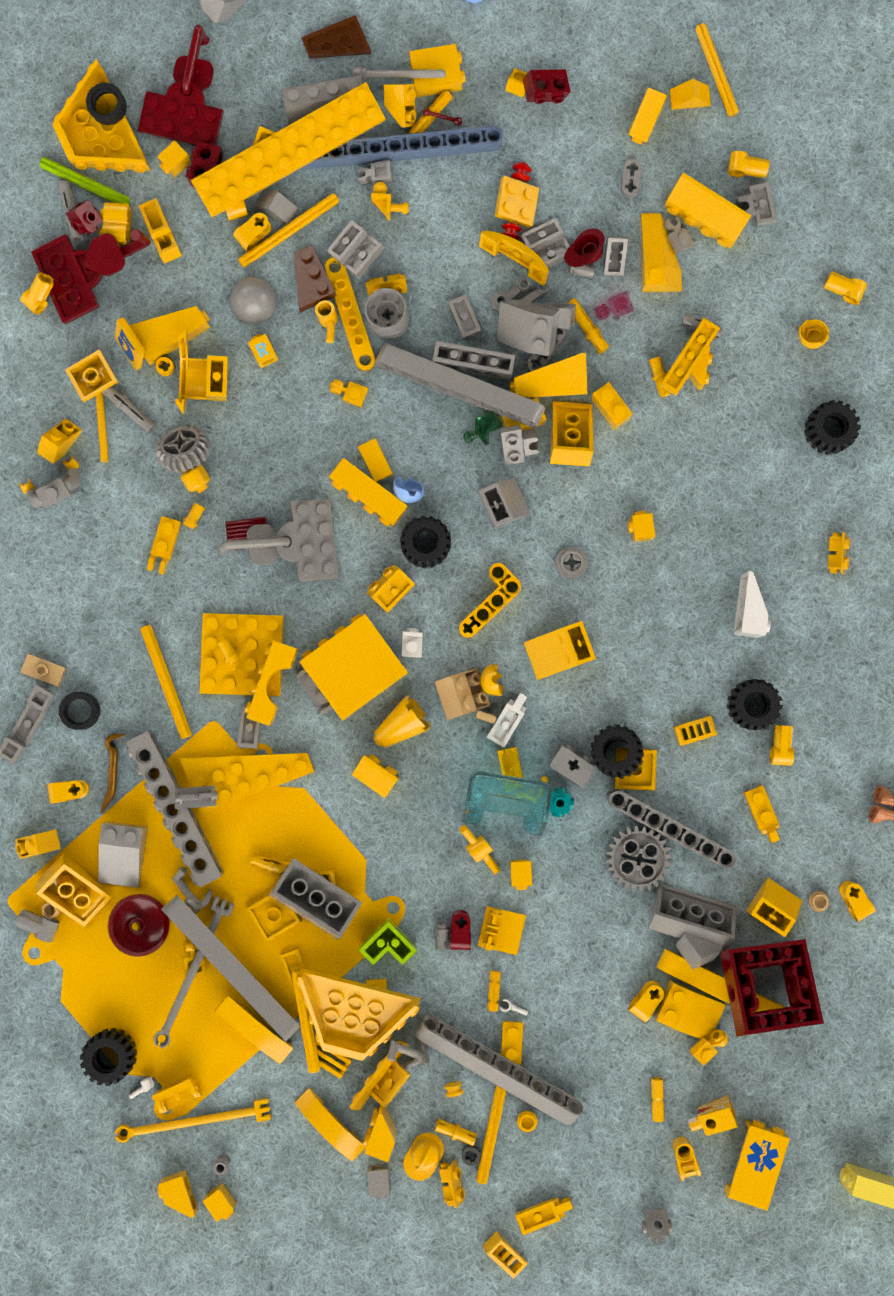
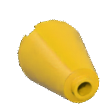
(402, 723)

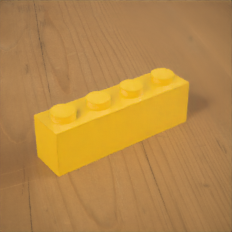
(368, 492)

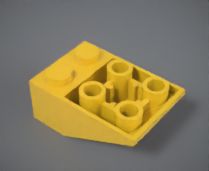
(559, 650)

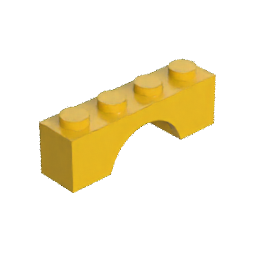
(262, 707)

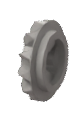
(577, 555)

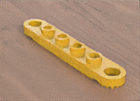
(350, 315)

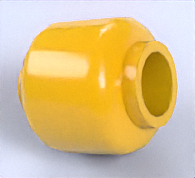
(195, 479)

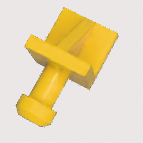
(384, 201)

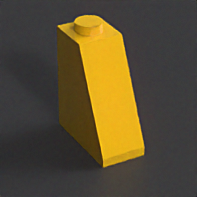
(647, 116)

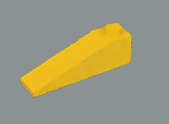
(658, 260)

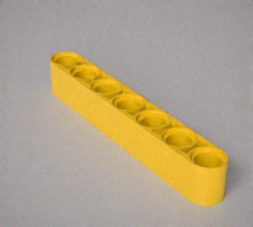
(704, 979)

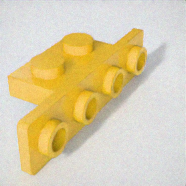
(383, 1083)

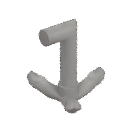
(191, 899)
(418, 1055)

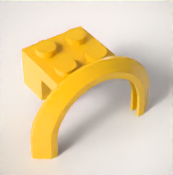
(200, 377)

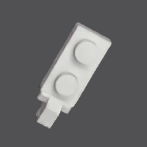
(508, 721)

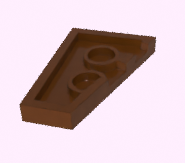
(337, 40)

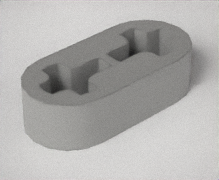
(635, 179)

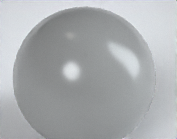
(253, 300)

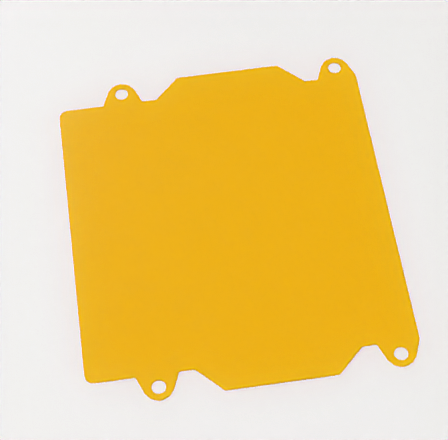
(137, 993)

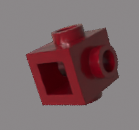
(84, 217)

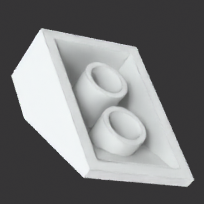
(751, 611)

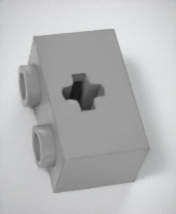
(560, 764)

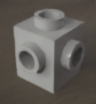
(659, 1218)

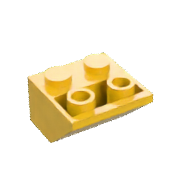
(375, 775)
(775, 907)
(382, 1136)

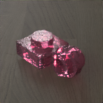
(619, 306)

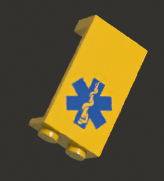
(758, 1165)

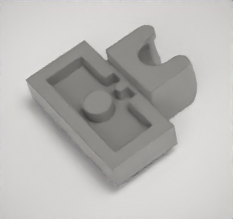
(759, 204)
(517, 443)

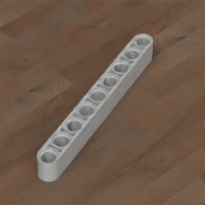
(460, 385)
(230, 968)
(499, 1070)

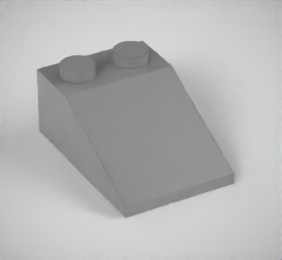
(528, 327)
(121, 853)

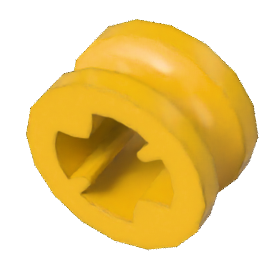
(169, 362)
(453, 1089)

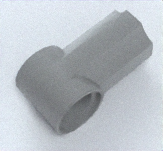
(40, 926)

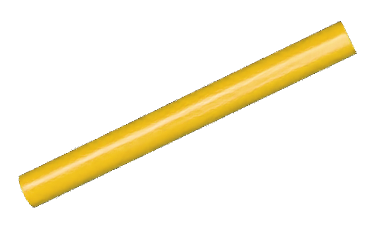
(102, 427)

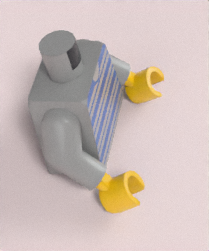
(55, 490)

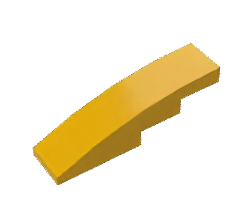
(253, 1029)

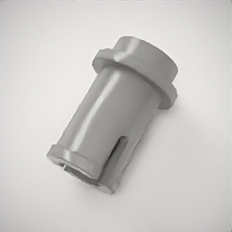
(586, 271)
(442, 936)
(221, 1165)

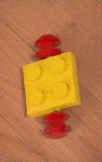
(516, 200)

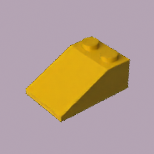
(571, 434)
(72, 890)
(689, 1011)

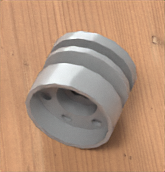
(385, 302)

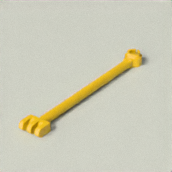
(257, 1110)

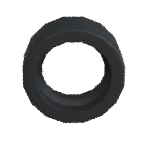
(99, 90)
(68, 699)

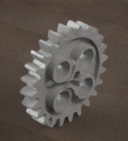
(634, 876)

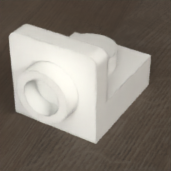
(412, 643)

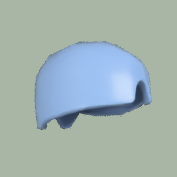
(408, 491)

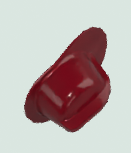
(586, 248)

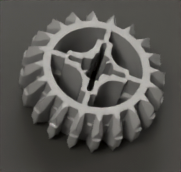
(182, 448)

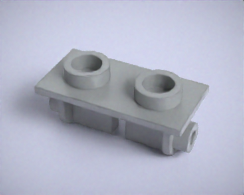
(195, 797)

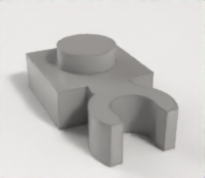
(379, 172)
(678, 238)

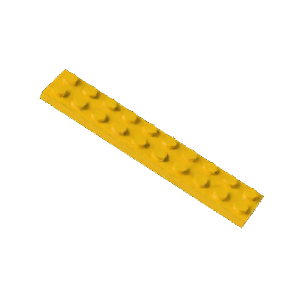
(288, 150)

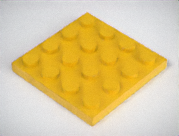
(250, 638)

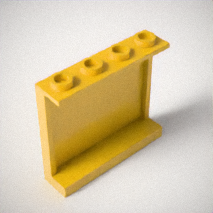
(353, 666)

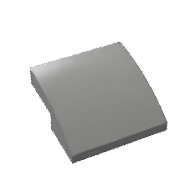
(547, 242)
(355, 249)

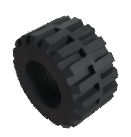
(846, 419)
(425, 559)
(770, 698)
(612, 735)
(95, 1067)

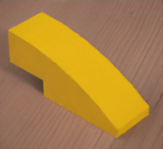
(160, 230)

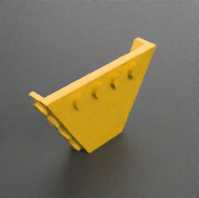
(92, 143)
(351, 1015)

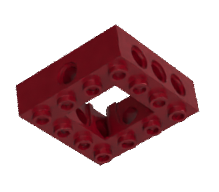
(798, 979)

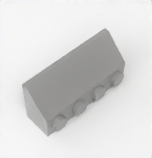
(307, 98)
(315, 899)
(682, 911)

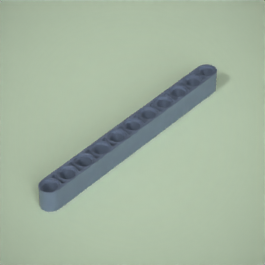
(405, 152)

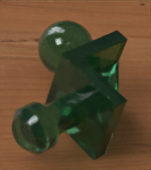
(483, 426)

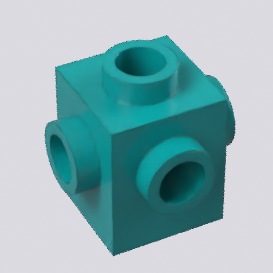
(561, 793)

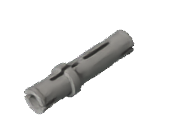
(68, 203)
(146, 423)

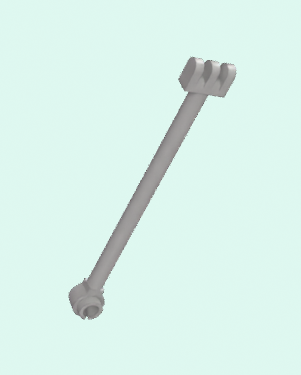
(165, 1030)

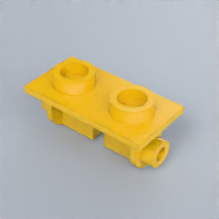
(395, 282)
(839, 545)
(454, 1192)

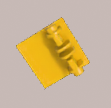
(501, 930)

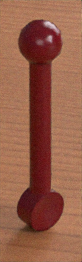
(457, 120)

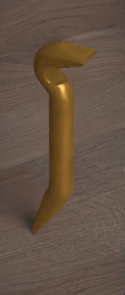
(112, 769)

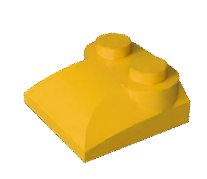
(91, 375)

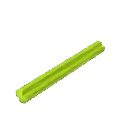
(83, 181)

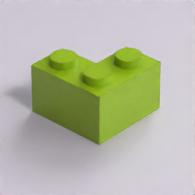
(388, 938)

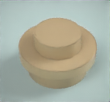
(818, 901)

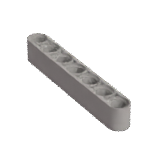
(680, 832)

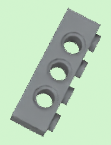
(474, 360)

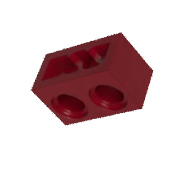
(546, 86)
(203, 165)

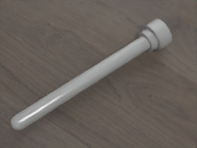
(365, 73)

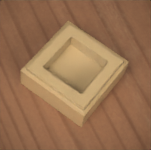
(485, 717)

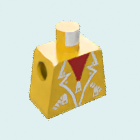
(715, 1117)

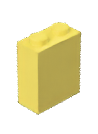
(868, 1185)

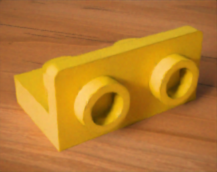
(390, 588)

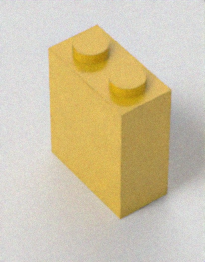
(439, 57)

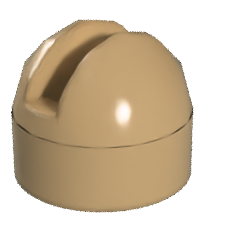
(50, 911)

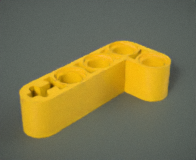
(487, 604)

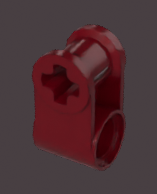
(460, 934)

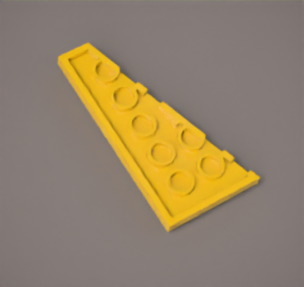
(244, 775)

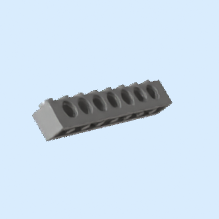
(194, 832)

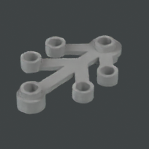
(527, 300)

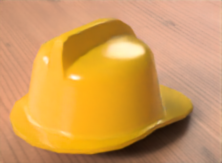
(423, 1156)

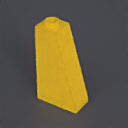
(161, 334)
(555, 379)

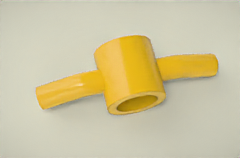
(328, 320)
(479, 849)

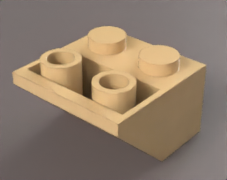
(462, 694)

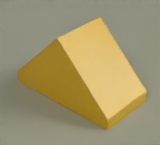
(690, 95)

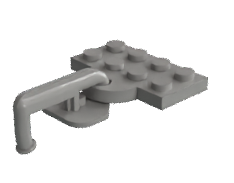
(307, 535)

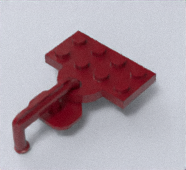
(179, 115)
(69, 269)

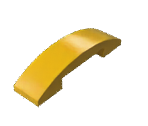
(517, 251)
(329, 1126)

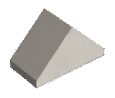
(276, 206)
(615, 255)
(697, 950)

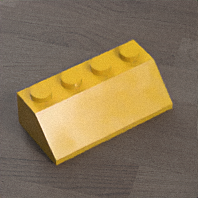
(707, 211)

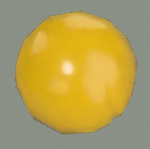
(813, 334)
(489, 680)

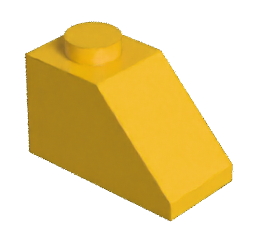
(178, 1193)

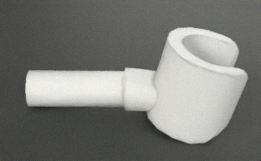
(513, 1007)
(146, 1084)

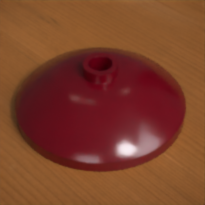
(151, 922)

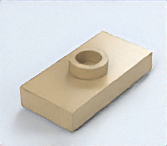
(43, 670)

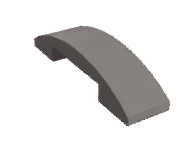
(27, 724)

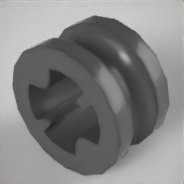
(474, 1149)

